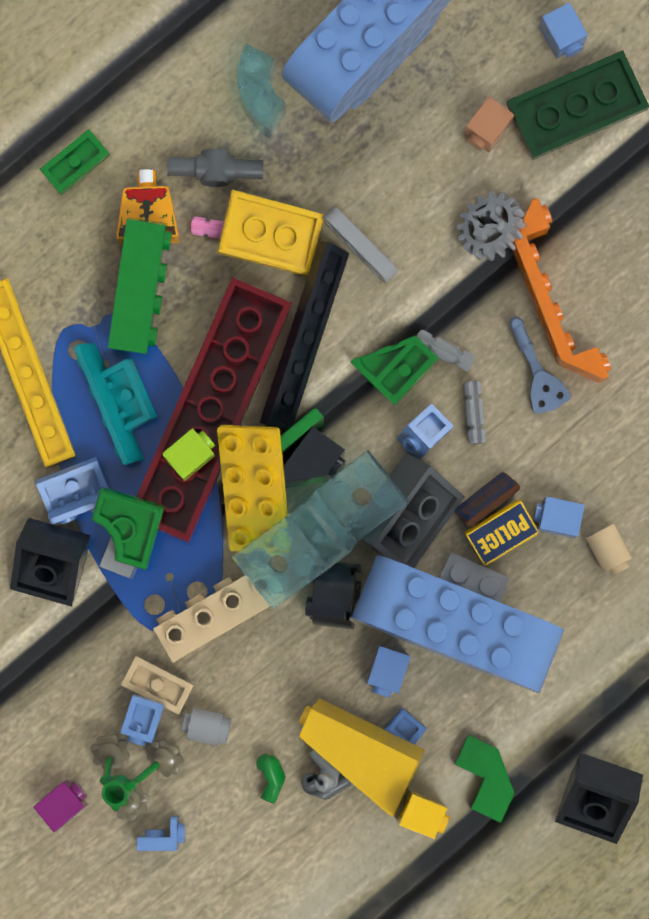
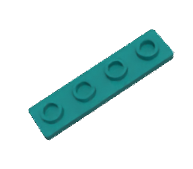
(119, 398)

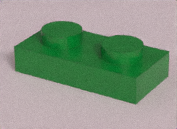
(75, 162)

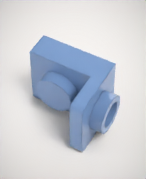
(424, 432)
(142, 720)
(157, 840)

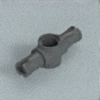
(214, 167)

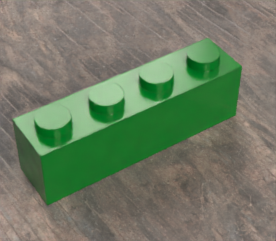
(138, 285)

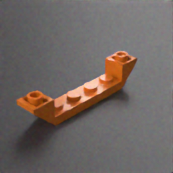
(587, 363)

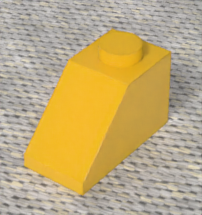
(423, 815)

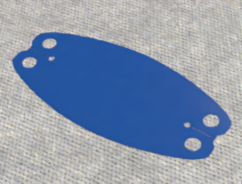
(90, 438)

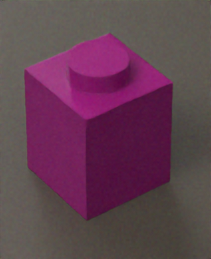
(61, 804)

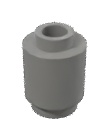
(206, 727)

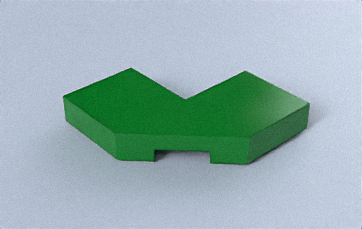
(496, 787)

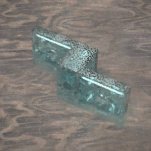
(320, 529)

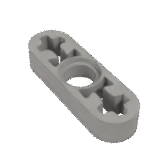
(359, 244)

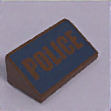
(486, 499)

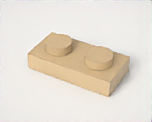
(157, 685)

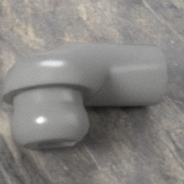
(328, 775)

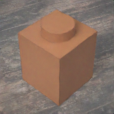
(488, 125)

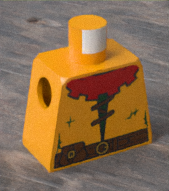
(147, 203)

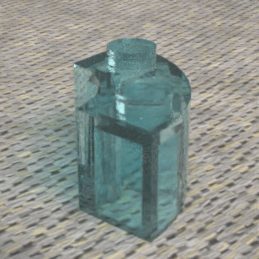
(257, 95)

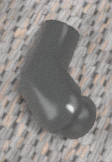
(309, 786)

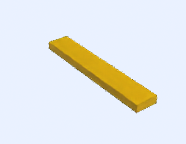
(31, 382)

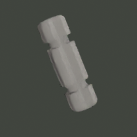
(448, 351)
(474, 412)

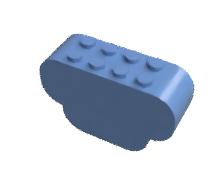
(358, 51)
(457, 624)

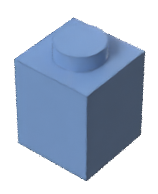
(563, 31)
(559, 517)
(388, 671)

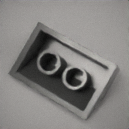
(415, 526)

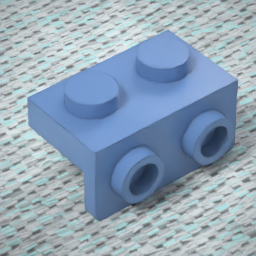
(72, 490)

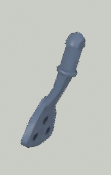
(540, 376)

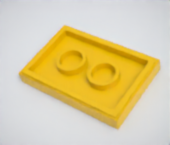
(270, 233)

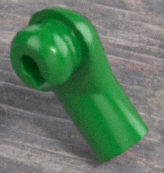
(274, 776)

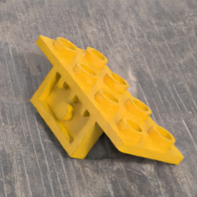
(251, 481)

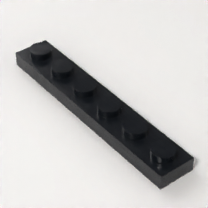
(304, 336)

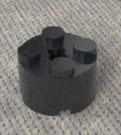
(335, 596)

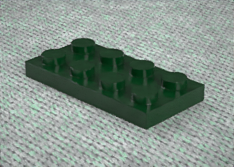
(577, 105)

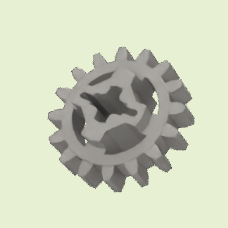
(491, 226)

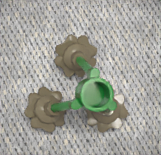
(127, 795)

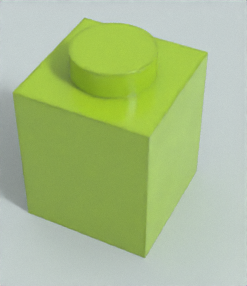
(189, 453)

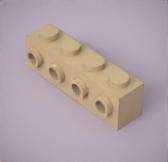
(209, 616)

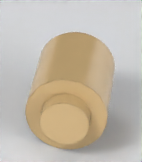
(610, 550)

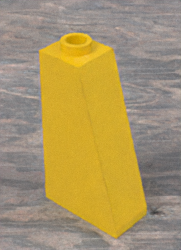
(362, 752)

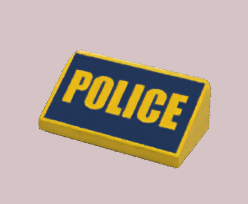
(501, 532)

